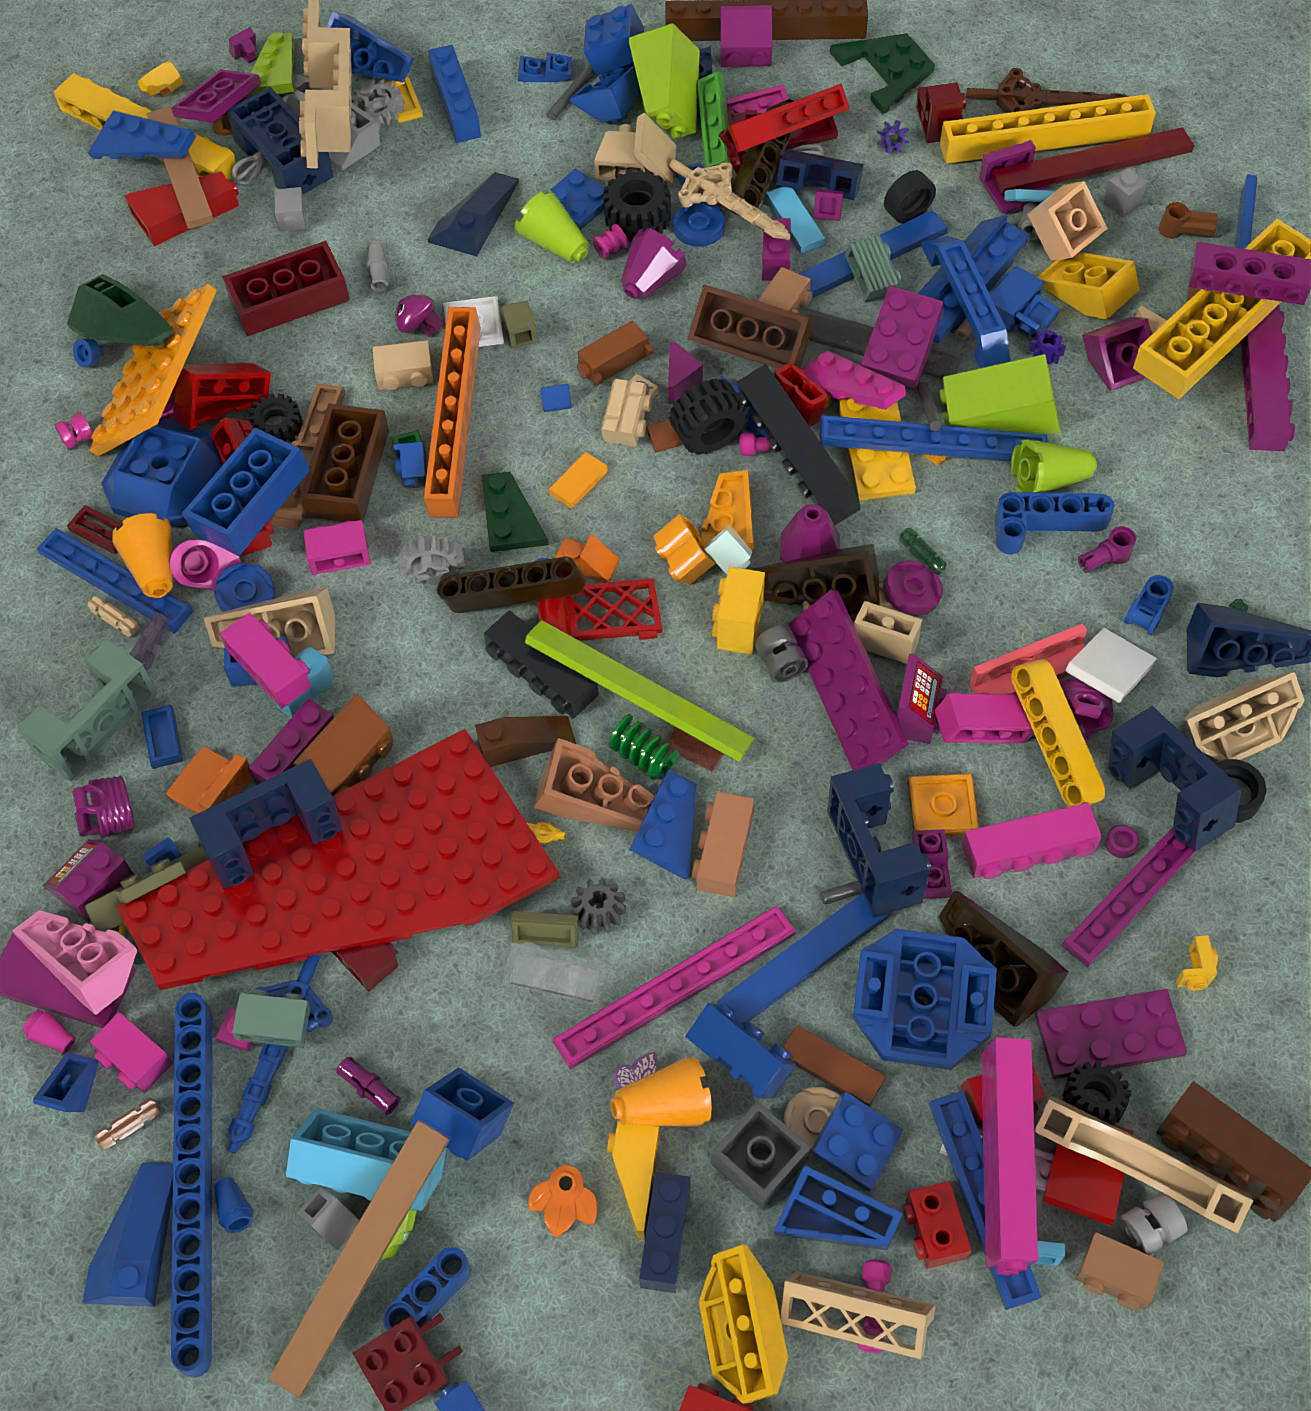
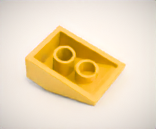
(1092, 283)

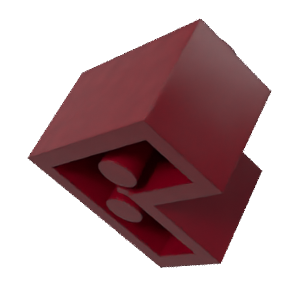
(938, 105)

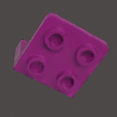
(1003, 158)

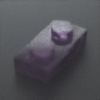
(153, 636)

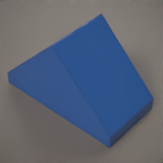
(68, 1084)

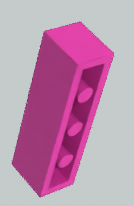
(1031, 841)

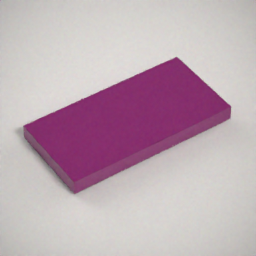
(32, 983)

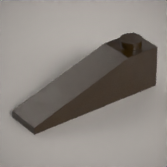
(807, 579)
(1025, 972)

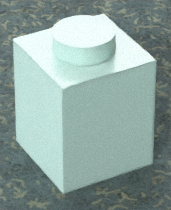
(729, 550)

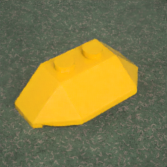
(743, 1326)

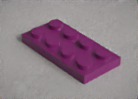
(1111, 1032)

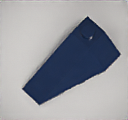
(473, 218)
(1233, 639)

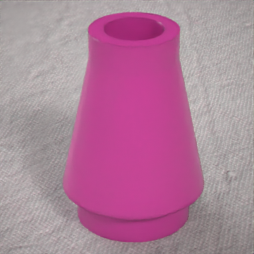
(47, 1031)

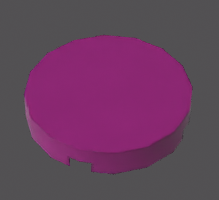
(912, 588)

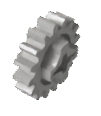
(379, 101)
(431, 559)

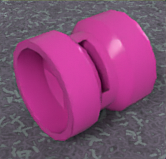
(79, 427)

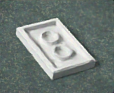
(1111, 665)

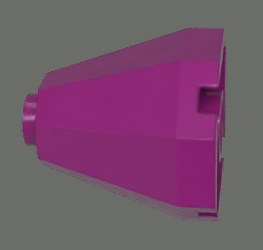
(651, 264)
(808, 534)

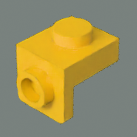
(1204, 964)

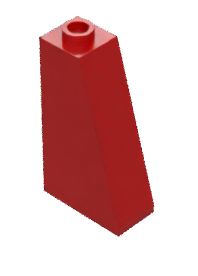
(160, 213)

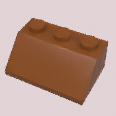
(349, 746)

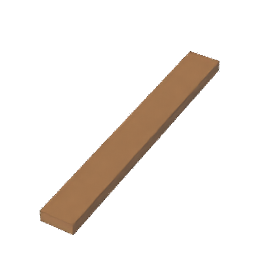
(359, 1258)

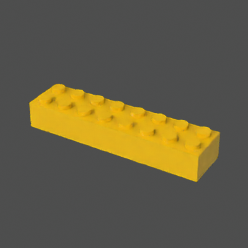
(1212, 323)

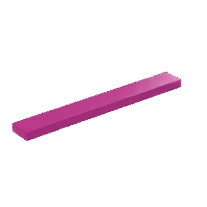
(673, 987)

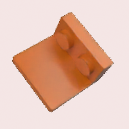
(209, 780)

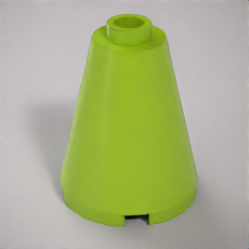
(552, 227)
(1050, 466)

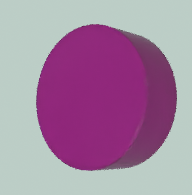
(1122, 841)

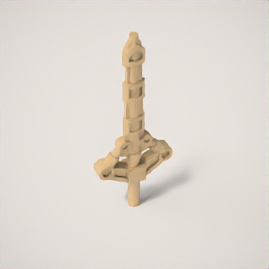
(721, 192)

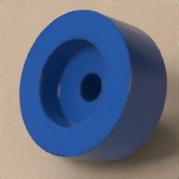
(87, 352)

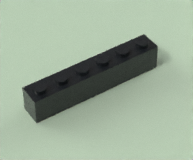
(797, 444)

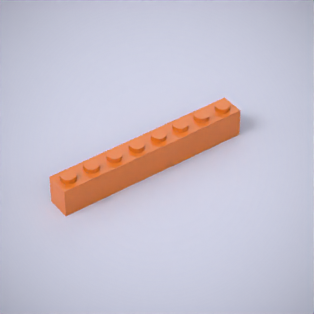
(452, 413)

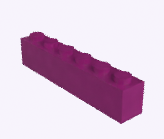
(1266, 385)

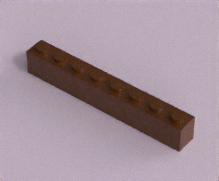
(790, 18)

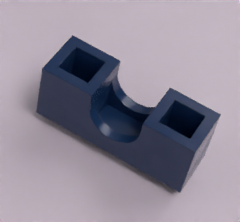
(805, 169)
(665, 1232)

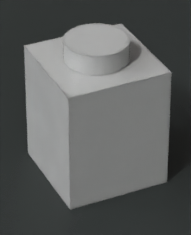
(1125, 192)
(290, 209)
(328, 1217)

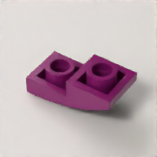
(935, 846)

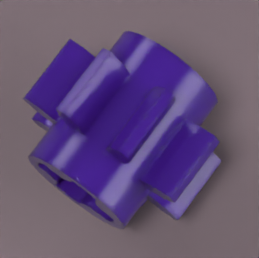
(894, 143)
(1048, 344)

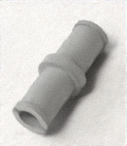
(377, 266)

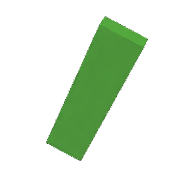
(713, 118)

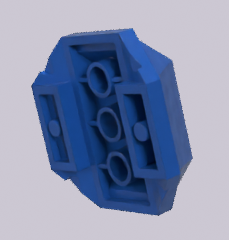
(161, 471)
(929, 966)

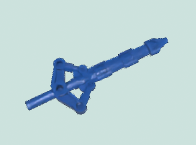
(272, 1055)

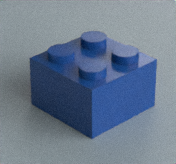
(608, 38)
(464, 1112)

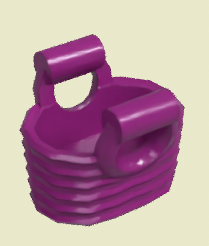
(1089, 706)
(110, 804)

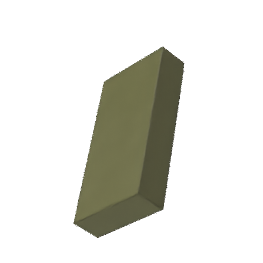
(545, 929)

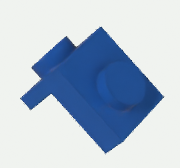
(1037, 316)

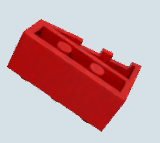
(216, 389)

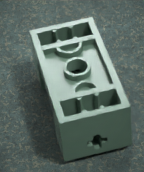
(121, 696)

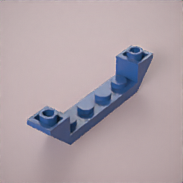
(973, 298)

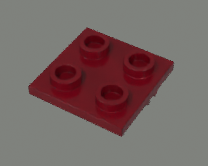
(402, 1365)

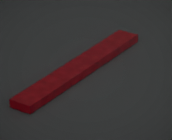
(1092, 160)

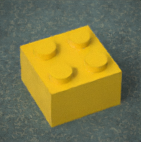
(738, 610)

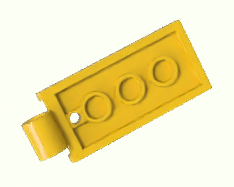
(877, 471)

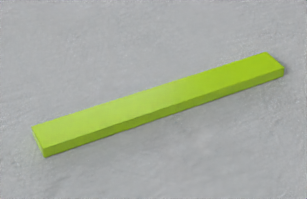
(640, 690)

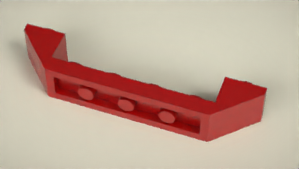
(789, 117)

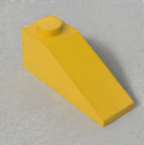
(634, 1160)

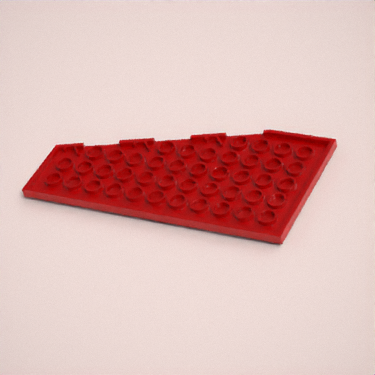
(415, 855)

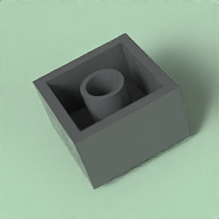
(760, 1155)

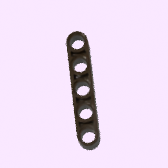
(760, 167)
(511, 585)

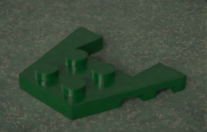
(894, 58)

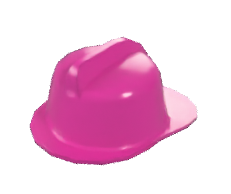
(200, 563)

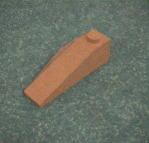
(589, 791)

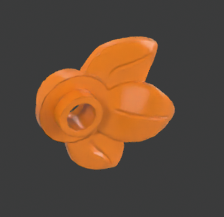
(562, 1205)

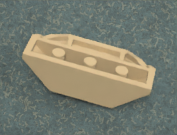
(1246, 718)

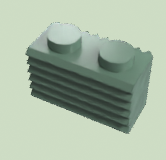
(872, 267)

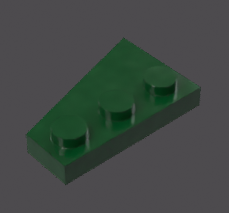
(509, 516)

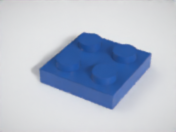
(580, 197)
(856, 1141)

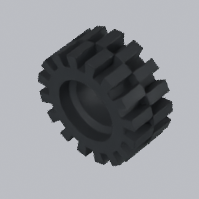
(274, 407)
(1103, 1081)

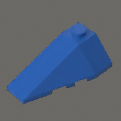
(371, 52)
(132, 1250)

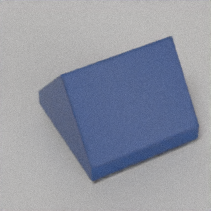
(555, 397)

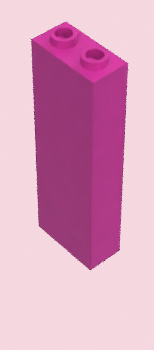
(1009, 1156)

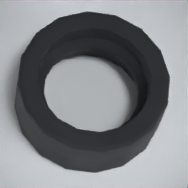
(913, 185)
(1254, 780)

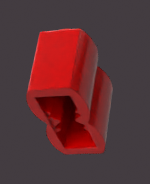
(805, 394)

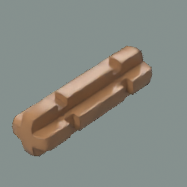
(127, 1124)

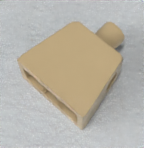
(617, 154)

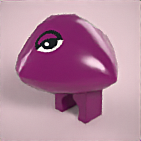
(415, 312)

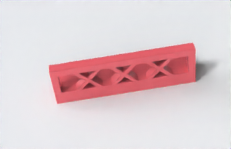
(1058, 650)

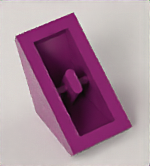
(683, 372)

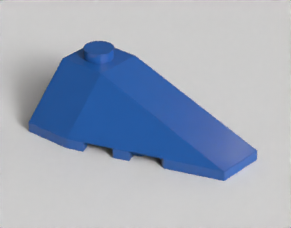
(611, 96)

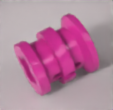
(610, 242)

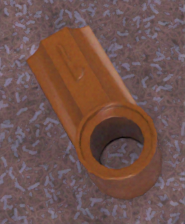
(1179, 220)

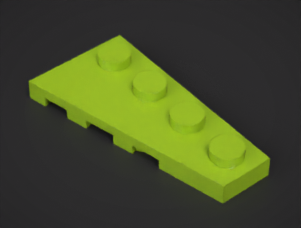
(276, 64)

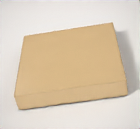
(654, 148)

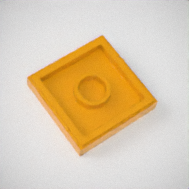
(943, 803)

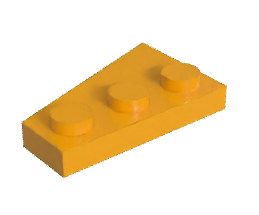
(731, 507)

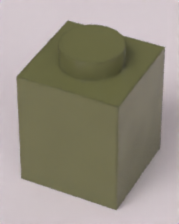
(519, 324)

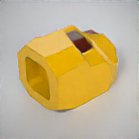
(161, 80)

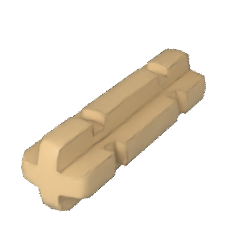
(113, 616)

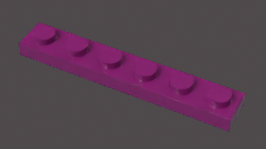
(1128, 899)

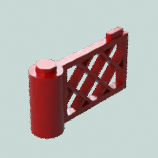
(561, 611)

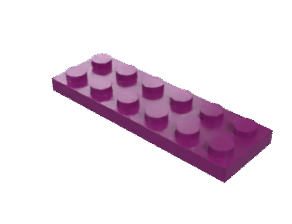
(847, 683)

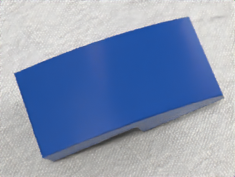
(553, 69)

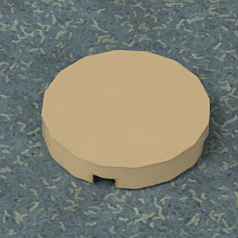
(802, 1115)

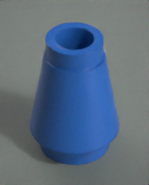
(232, 1207)

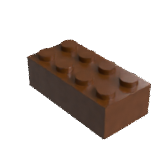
(750, 328)
(344, 463)
(1234, 1151)

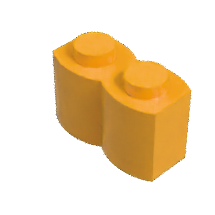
(683, 549)

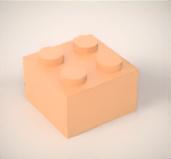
(1067, 221)

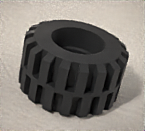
(632, 190)
(708, 416)

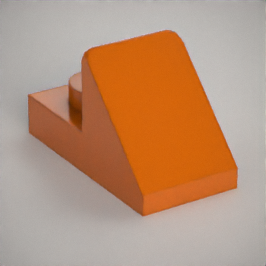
(592, 558)

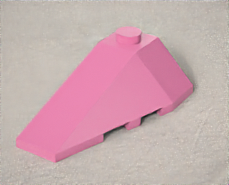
(83, 959)

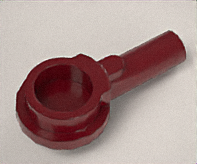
(736, 159)

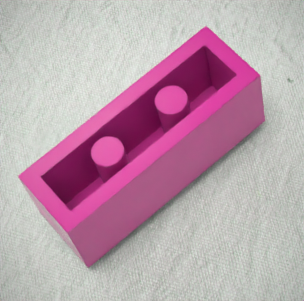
(266, 659)
(983, 719)

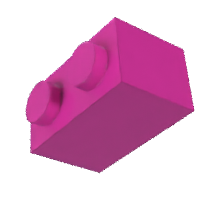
(336, 547)
(131, 1053)

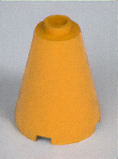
(146, 550)
(665, 1097)

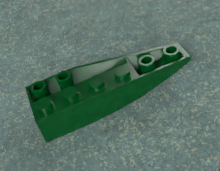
(116, 314)

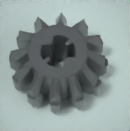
(600, 917)

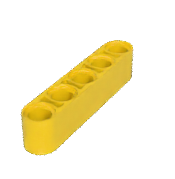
(1057, 733)

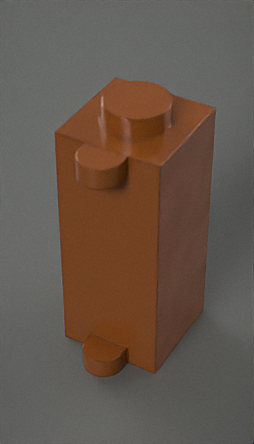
(613, 353)

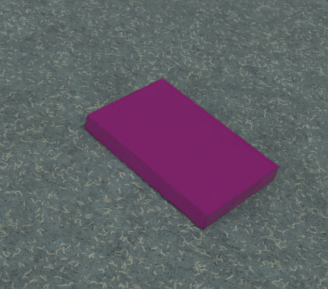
(216, 95)

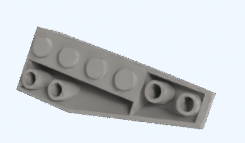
(363, 126)

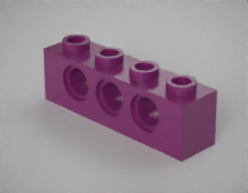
(1250, 273)

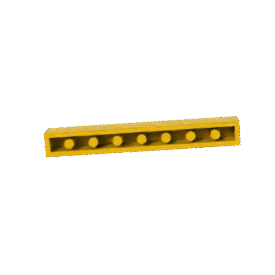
(94, 105)
(1048, 127)

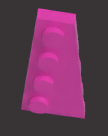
(852, 380)

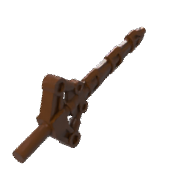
(1032, 94)

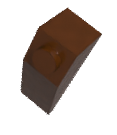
(521, 737)

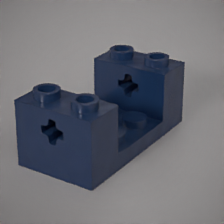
(272, 128)
(1206, 796)
(268, 804)
(888, 877)

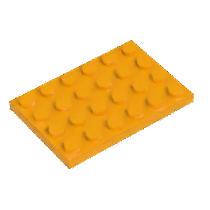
(151, 375)

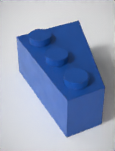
(741, 1049)
(836, 1214)

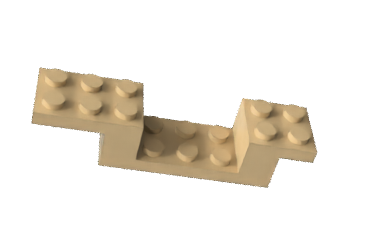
(327, 63)

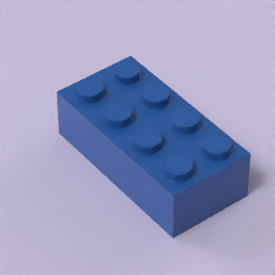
(246, 491)

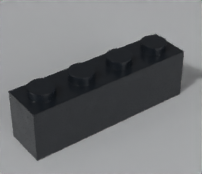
(565, 687)

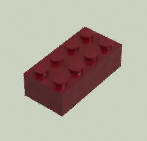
(286, 288)

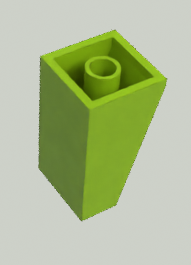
(668, 78)
(1003, 398)

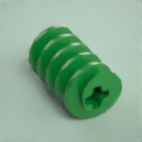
(641, 749)

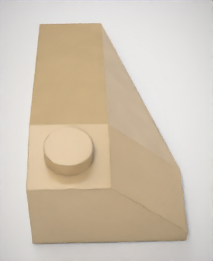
(302, 618)

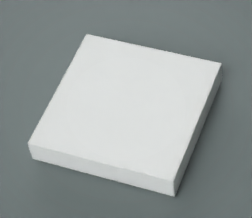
(488, 316)

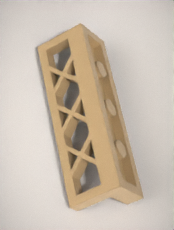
(859, 1300)

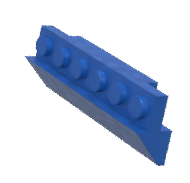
(992, 248)

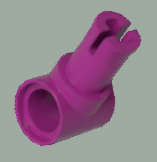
(1109, 549)

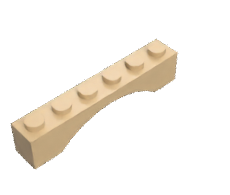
(1145, 1162)

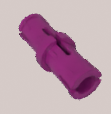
(368, 1085)

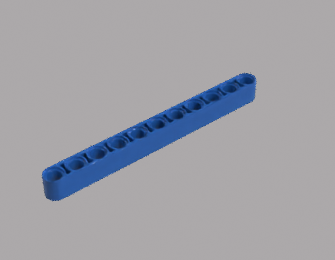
(195, 1194)

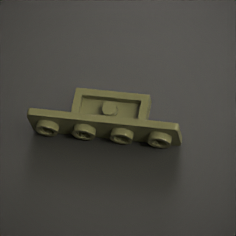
(104, 910)

